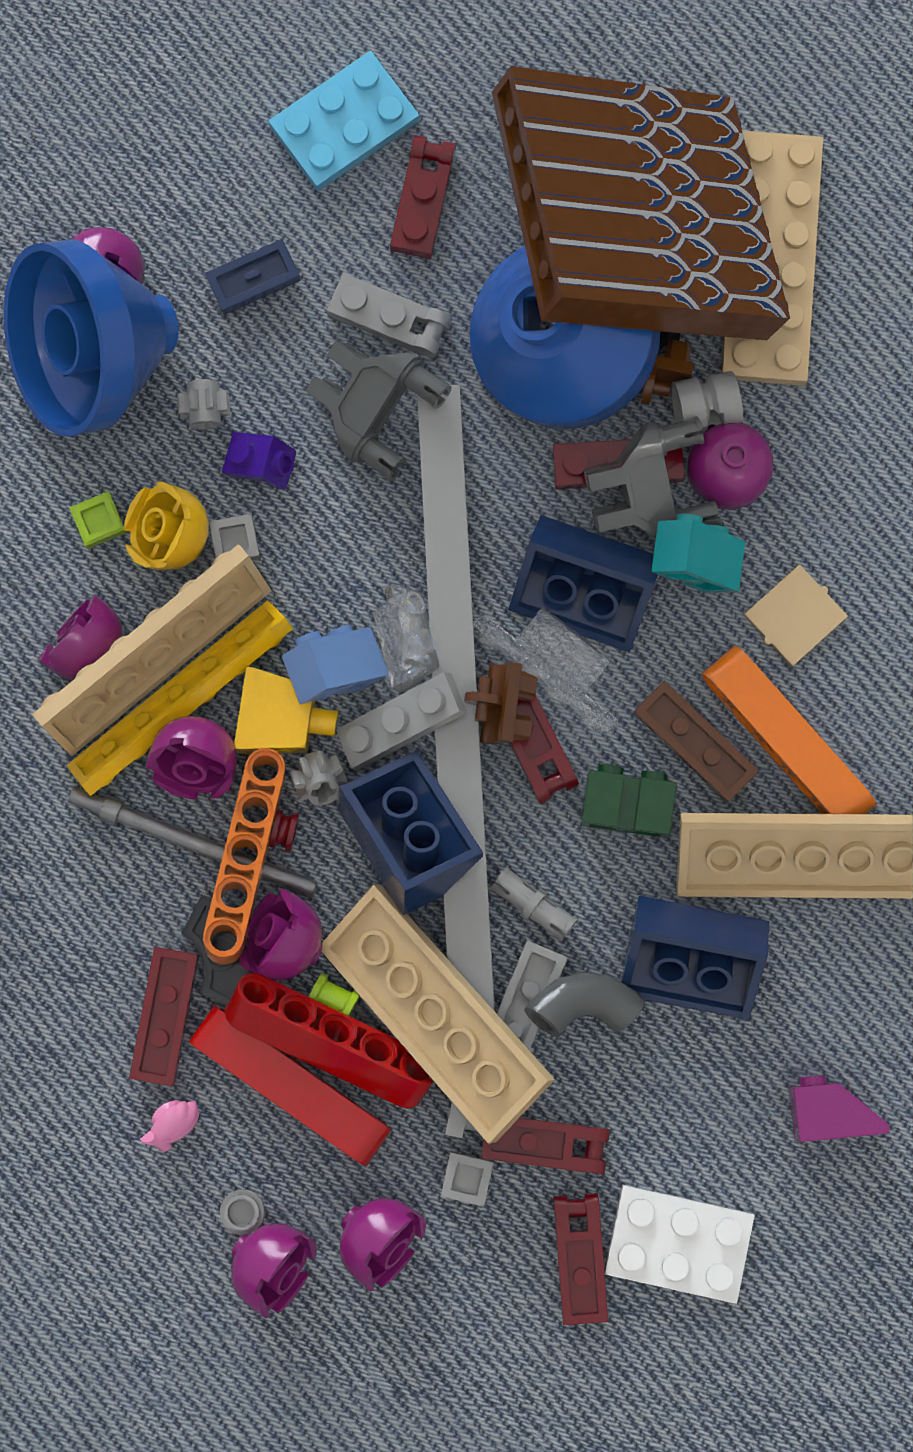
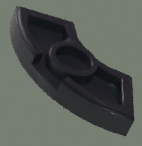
(218, 979)

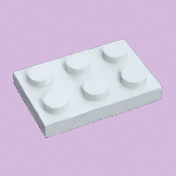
(679, 1244)

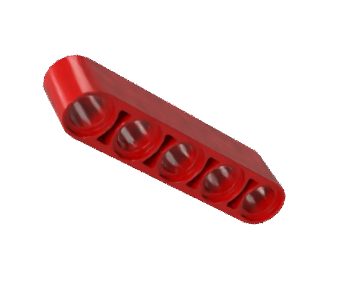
(327, 1040)
(291, 1087)

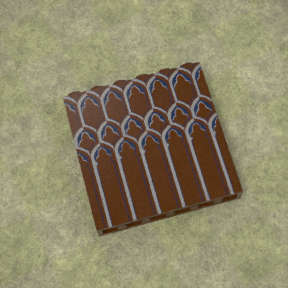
(638, 206)

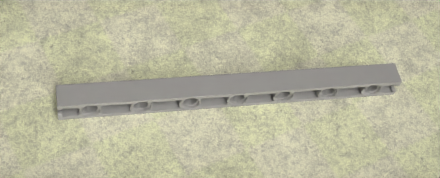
(452, 629)

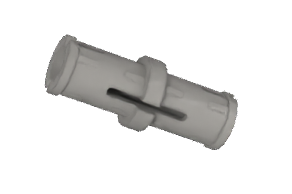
(534, 904)

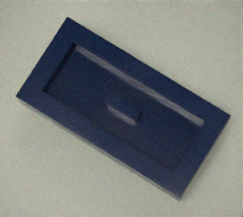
(253, 276)

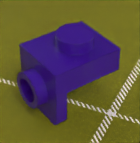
(259, 459)

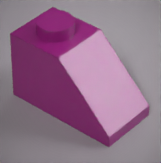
(830, 1112)

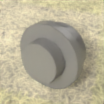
(242, 1211)

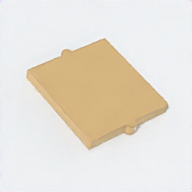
(795, 615)

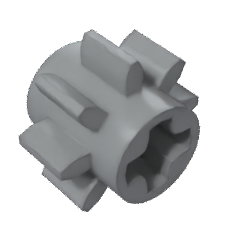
(203, 404)
(318, 778)

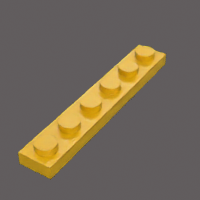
(179, 697)

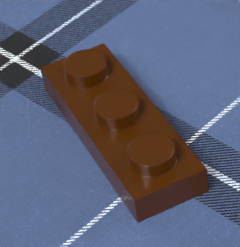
(695, 741)

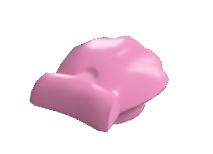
(171, 1124)

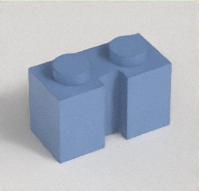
(334, 663)

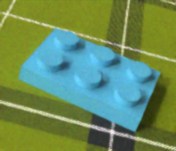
(344, 121)

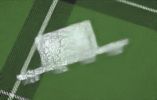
(556, 657)

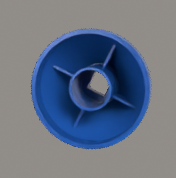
(81, 335)
(557, 374)

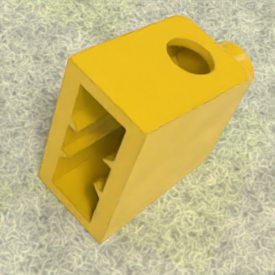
(275, 719)

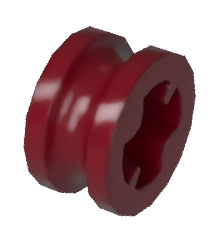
(284, 830)

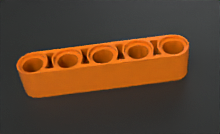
(786, 735)
(244, 834)

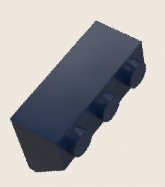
(585, 582)
(408, 831)
(695, 957)

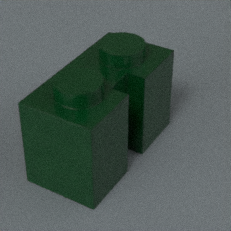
(628, 803)

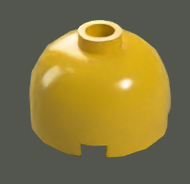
(166, 527)

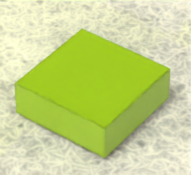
(97, 520)

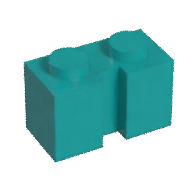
(698, 554)

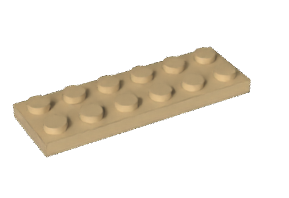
(789, 190)
(153, 650)
(795, 855)
(436, 1014)

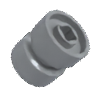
(713, 401)

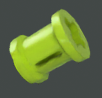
(334, 995)

